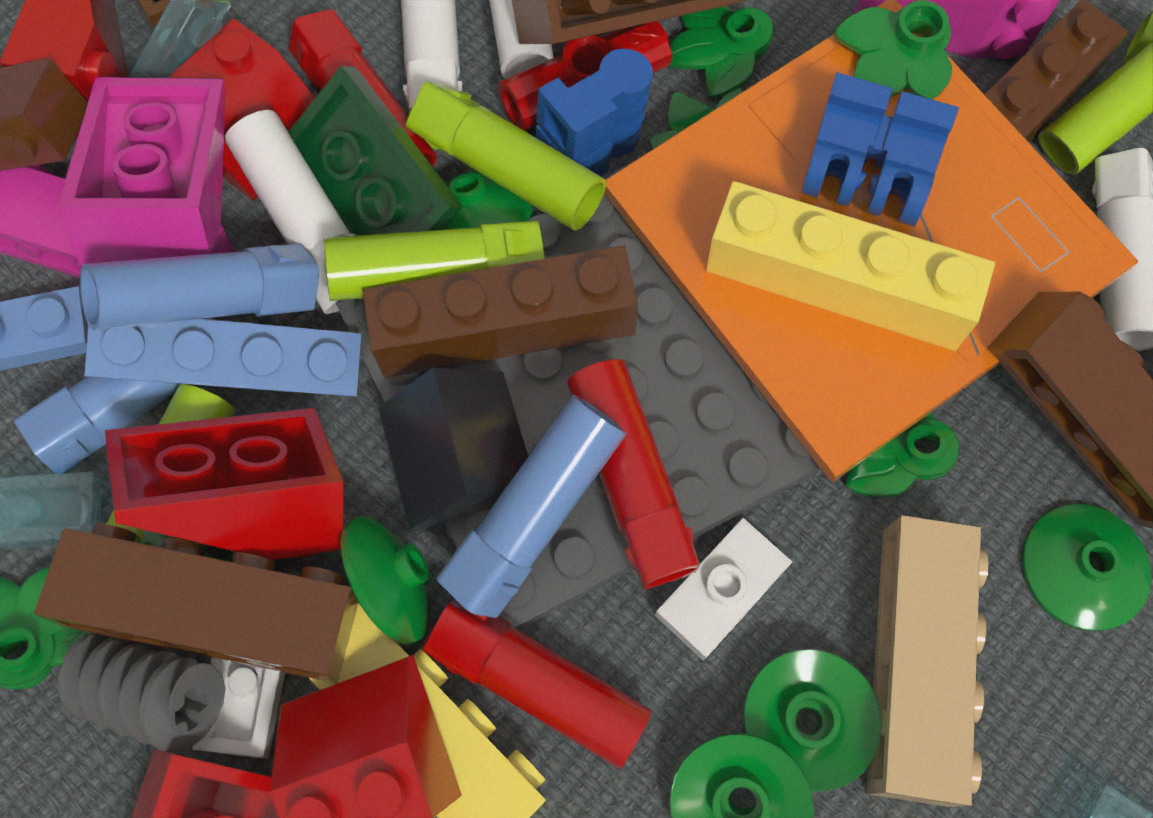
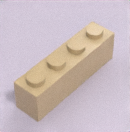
(928, 662)

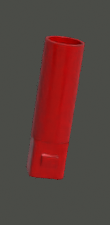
(324, 44)
(637, 481)
(539, 682)

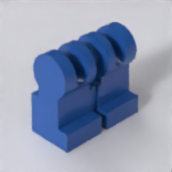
(598, 114)
(903, 144)

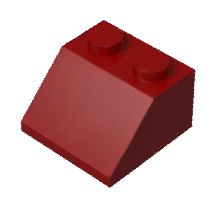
(253, 80)
(363, 750)

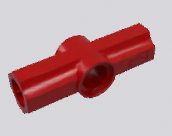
(579, 60)

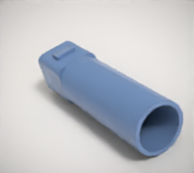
(199, 286)
(75, 419)
(531, 509)

